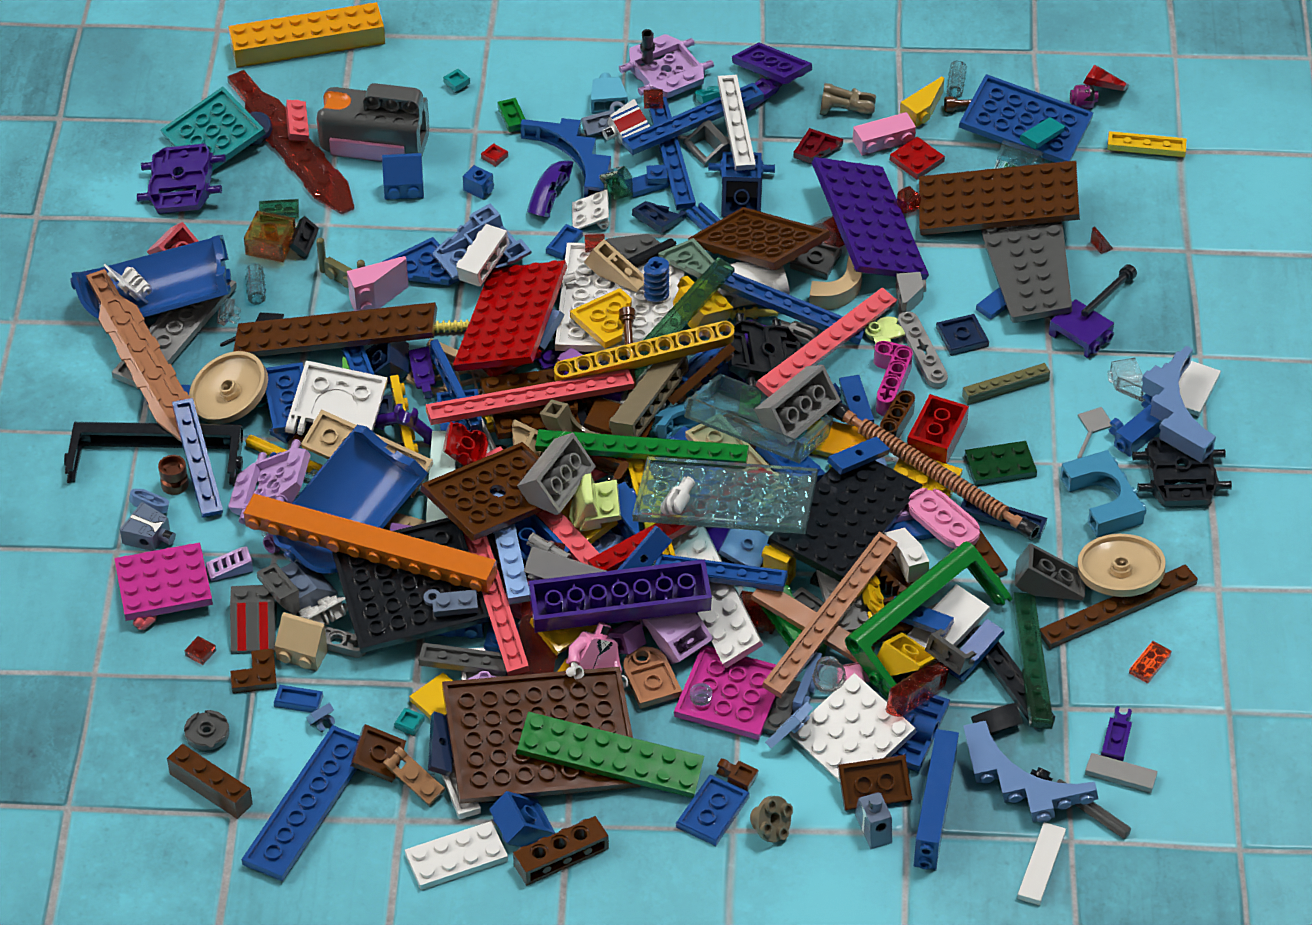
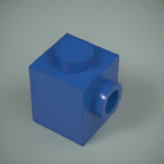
(478, 182)

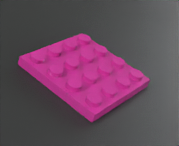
(163, 581)
(738, 697)

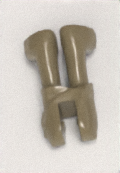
(854, 100)

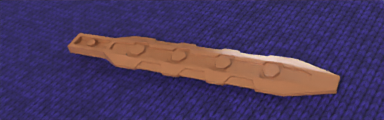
(138, 350)

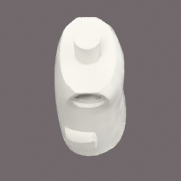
(772, 278)

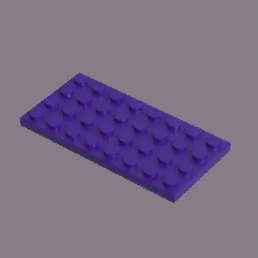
(869, 218)

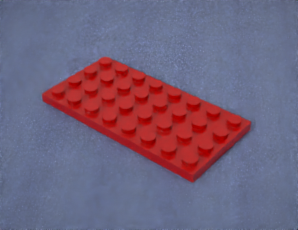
(510, 316)

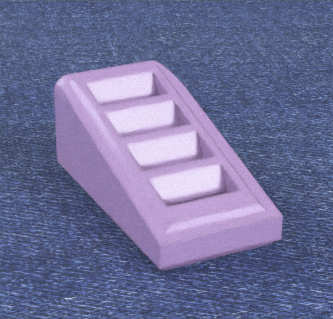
(241, 554)

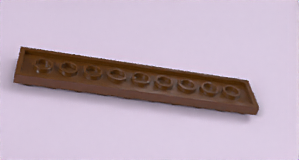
(337, 330)

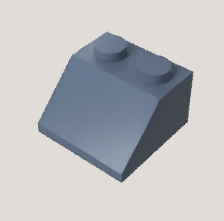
(311, 584)

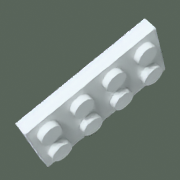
(456, 855)

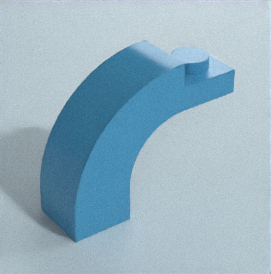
(671, 421)

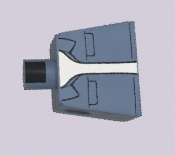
(146, 529)
(873, 811)

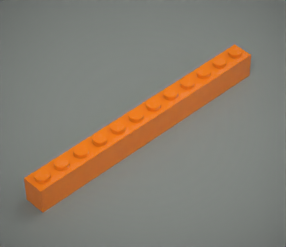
(370, 543)

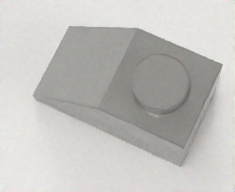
(909, 290)

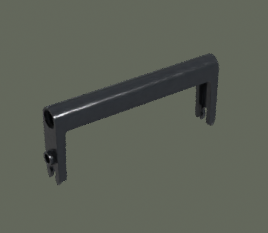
(150, 435)

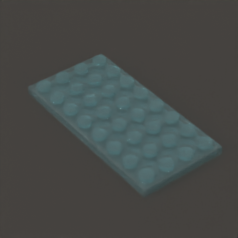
(729, 494)

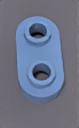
(153, 500)

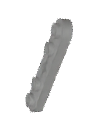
(930, 363)

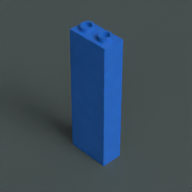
(936, 799)

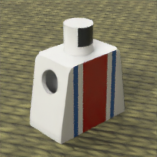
(625, 122)

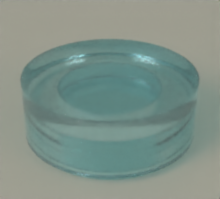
(701, 694)

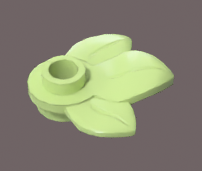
(884, 330)

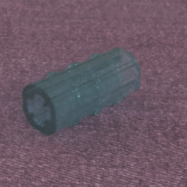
(956, 79)
(255, 284)

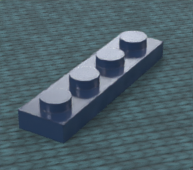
(980, 515)

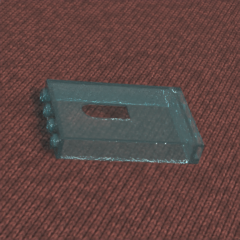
(725, 395)

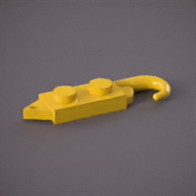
(873, 597)

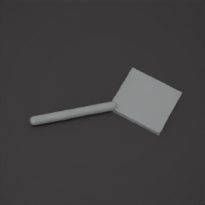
(1094, 421)

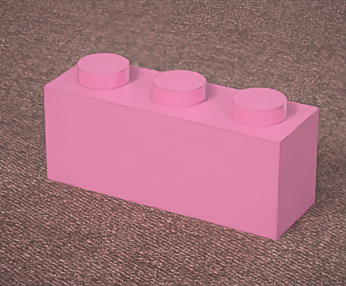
(883, 133)

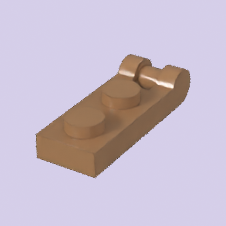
(414, 776)

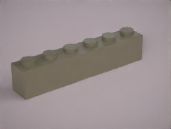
(648, 397)

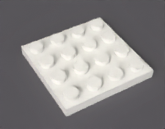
(852, 728)

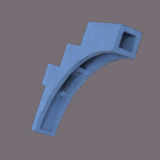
(1177, 424)
(1017, 784)

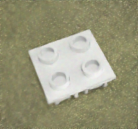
(591, 211)
(131, 281)
(331, 605)

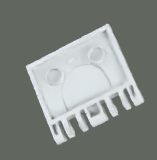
(339, 391)

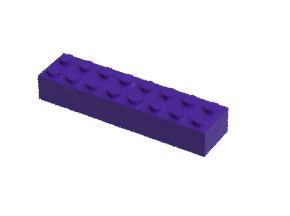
(620, 595)

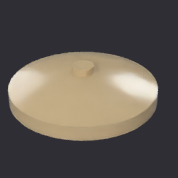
(229, 387)
(1121, 565)

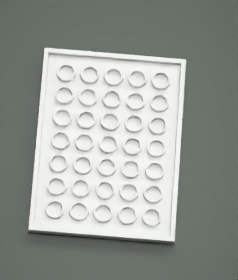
(590, 287)

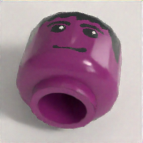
(1083, 96)

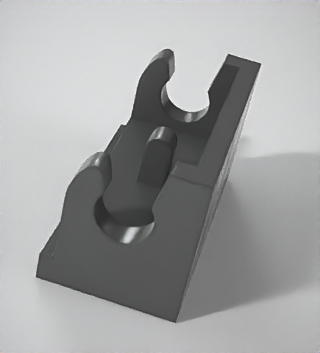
(948, 653)

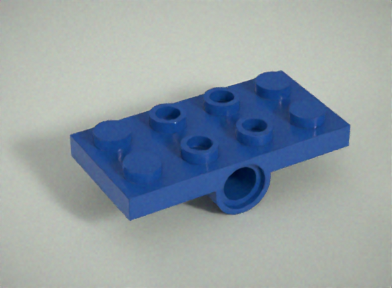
(926, 720)

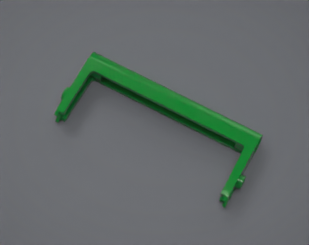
(862, 638)

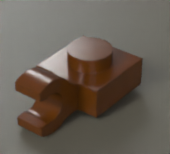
(739, 774)

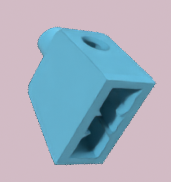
(605, 92)

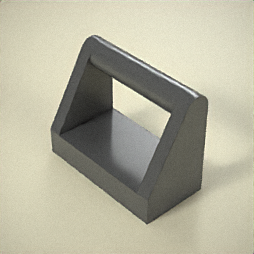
(714, 137)
(280, 587)

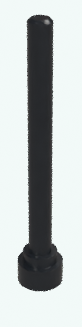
(1126, 274)

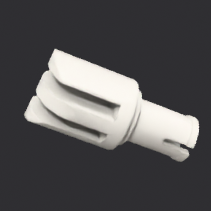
(678, 497)

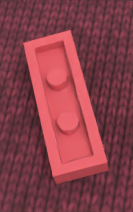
(297, 120)

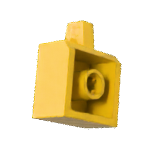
(714, 311)

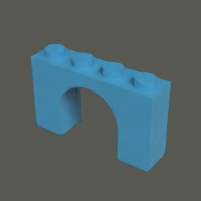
(1103, 470)

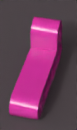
(898, 362)

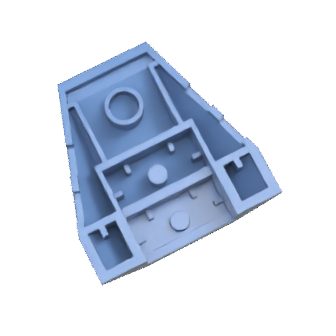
(456, 246)

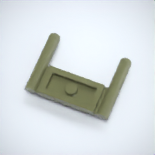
(332, 268)

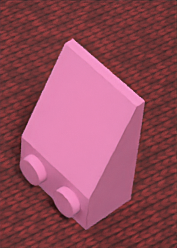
(377, 283)

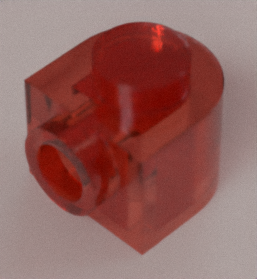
(908, 200)

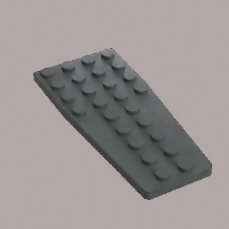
(1030, 269)

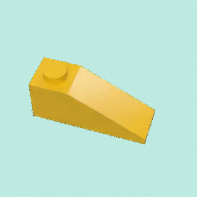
(923, 102)

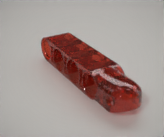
(916, 689)

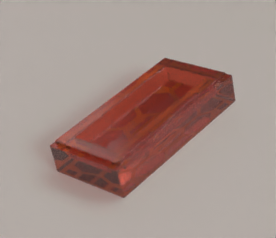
(1150, 662)

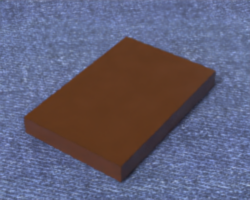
(600, 415)
(873, 776)

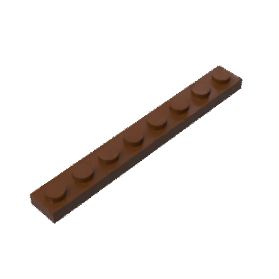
(1115, 608)

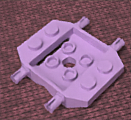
(683, 67)
(278, 478)

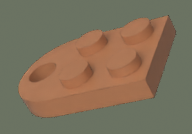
(651, 679)

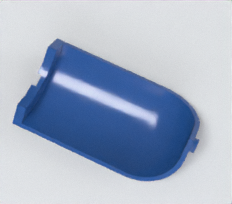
(175, 276)
(358, 484)

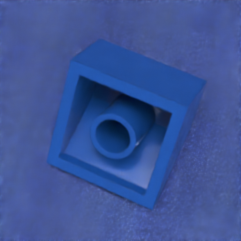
(403, 176)
(520, 819)

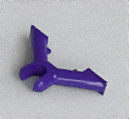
(407, 419)

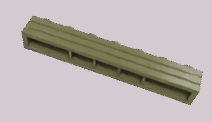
(1006, 383)

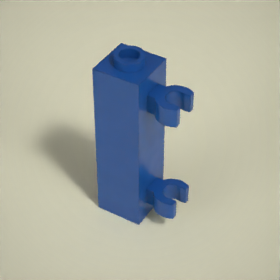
(1137, 431)

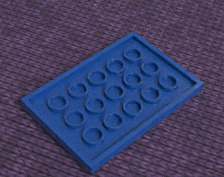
(1008, 110)

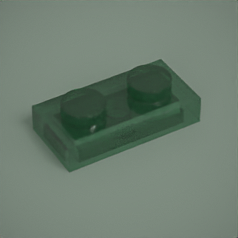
(281, 207)

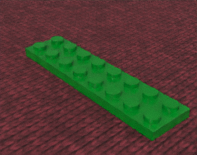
(610, 754)

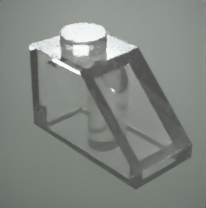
(1127, 378)

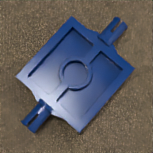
(727, 167)

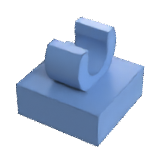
(320, 715)

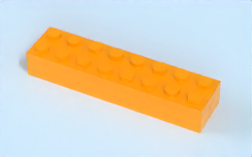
(306, 34)

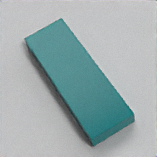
(1042, 133)

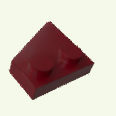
(816, 145)

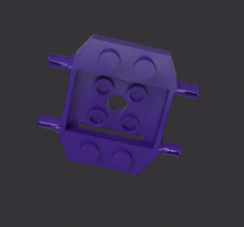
(196, 163)

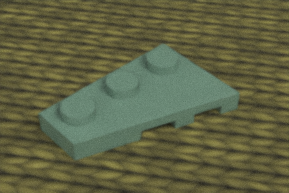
(688, 257)

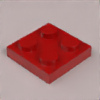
(917, 158)

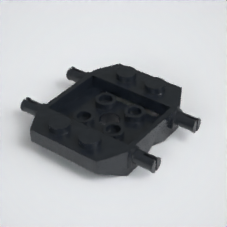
(776, 338)
(1164, 468)

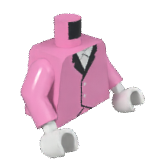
(593, 652)

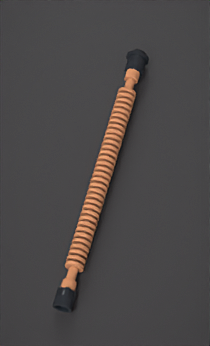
(936, 471)

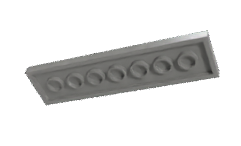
(176, 330)

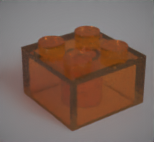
(269, 236)

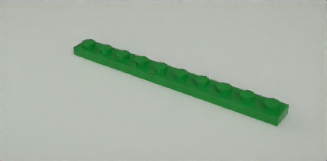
(643, 447)

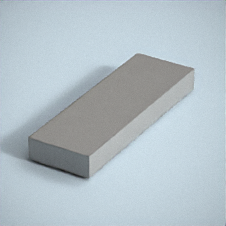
(1121, 772)

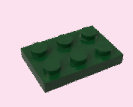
(1000, 463)

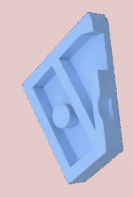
(792, 724)

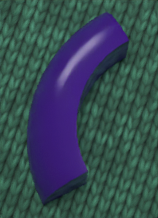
(545, 189)

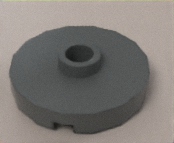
(211, 722)

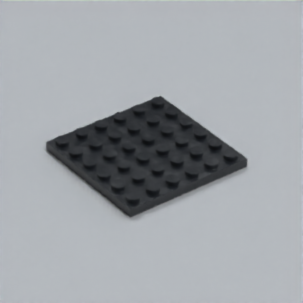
(389, 602)

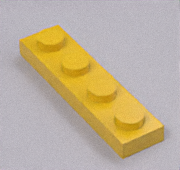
(1146, 144)

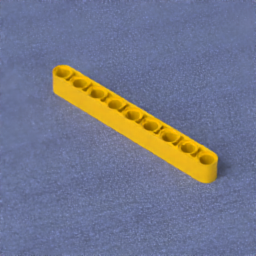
(652, 346)

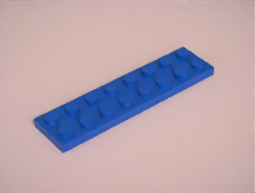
(304, 806)

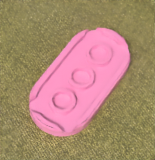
(943, 517)

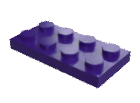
(772, 63)

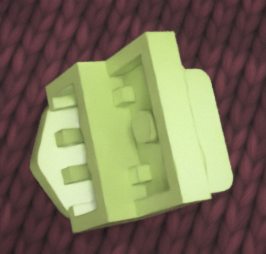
(595, 504)

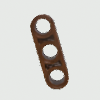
(899, 413)

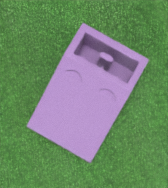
(678, 635)

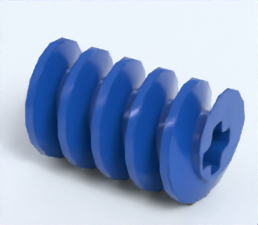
(656, 279)

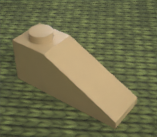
(614, 267)

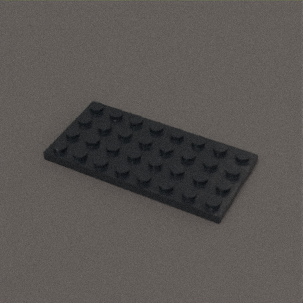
(847, 517)

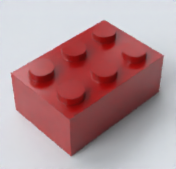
(938, 428)

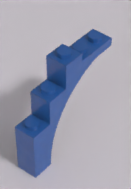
(581, 149)

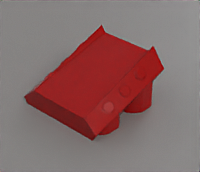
(1102, 78)
(464, 445)

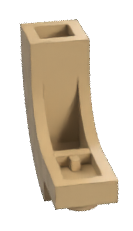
(836, 293)

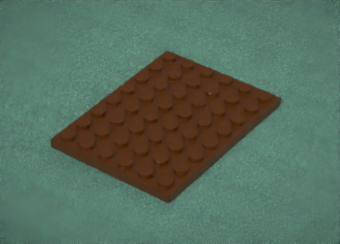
(488, 721)

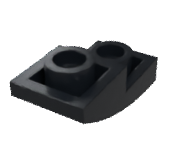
(1000, 718)

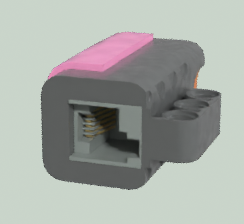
(373, 121)

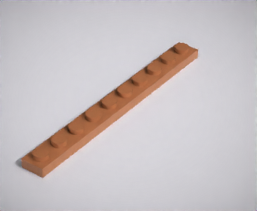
(829, 615)

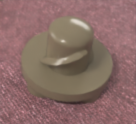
(772, 818)

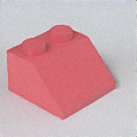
(174, 237)

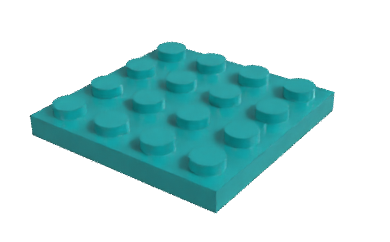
(216, 122)

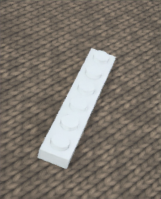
(736, 122)

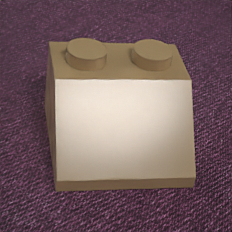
(301, 642)

